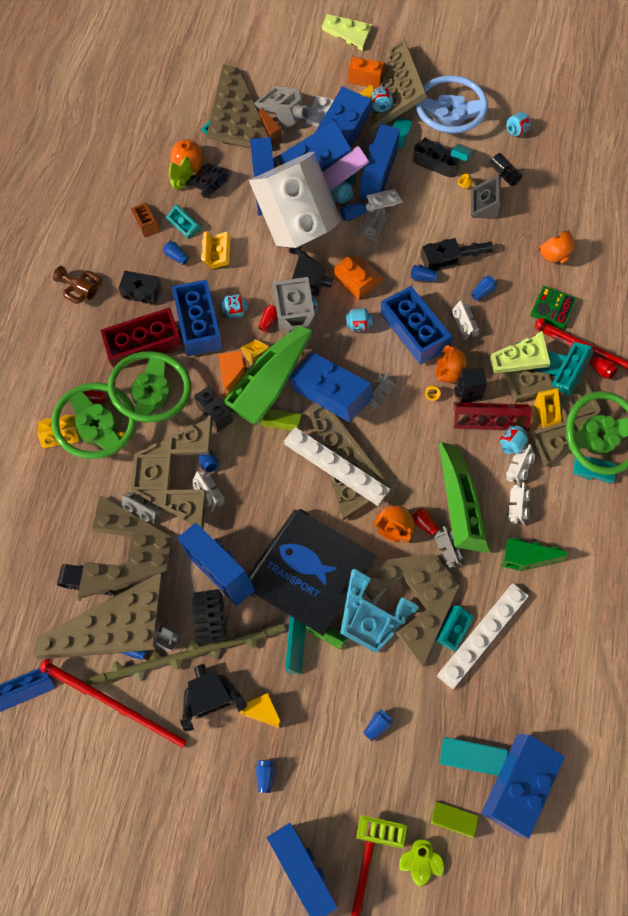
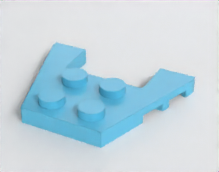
(365, 621)

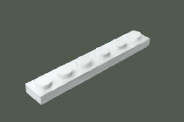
(337, 466)
(482, 636)

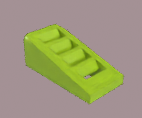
(395, 835)

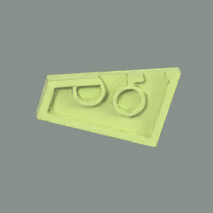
(351, 30)
(523, 356)

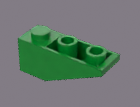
(526, 556)

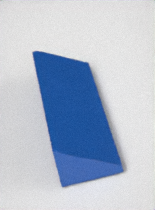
(24, 688)

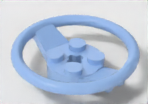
(453, 110)

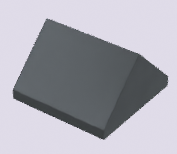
(486, 199)

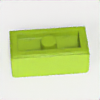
(281, 419)
(454, 820)

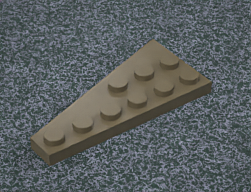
(335, 437)

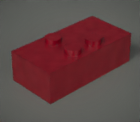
(146, 333)

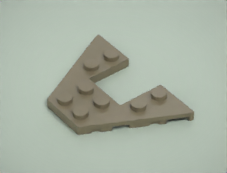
(551, 439)
(154, 467)
(146, 555)
(432, 587)

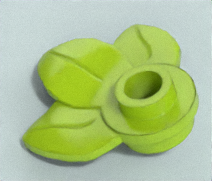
(180, 174)
(421, 865)

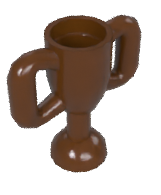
(80, 285)

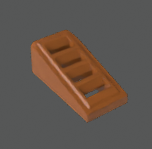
(271, 127)
(145, 220)

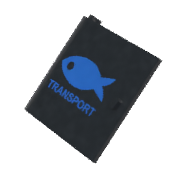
(307, 570)

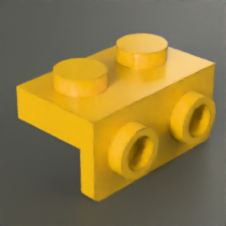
(216, 249)
(67, 426)

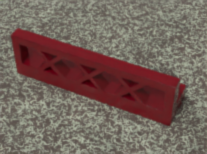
(491, 409)

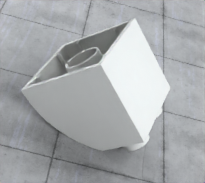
(296, 201)

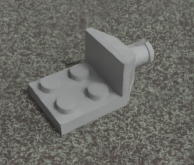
(286, 104)
(293, 304)

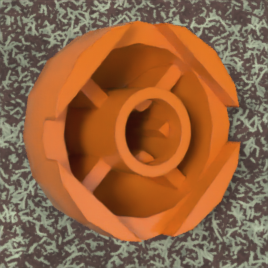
(189, 149)
(558, 248)
(451, 364)
(395, 523)

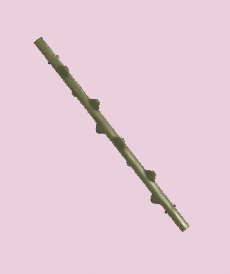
(176, 659)

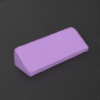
(345, 167)

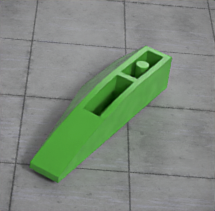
(267, 377)
(463, 504)

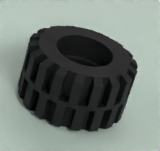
(209, 616)

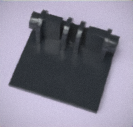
(208, 179)

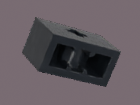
(441, 254)
(139, 287)
(471, 385)
(212, 406)

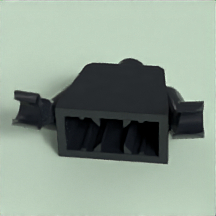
(310, 268)
(207, 695)

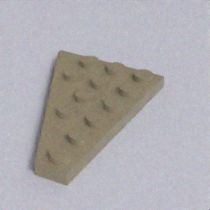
(403, 82)
(234, 113)
(115, 626)

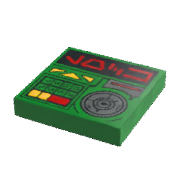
(553, 307)

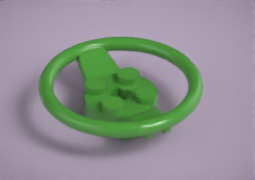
(149, 382)
(86, 417)
(586, 438)

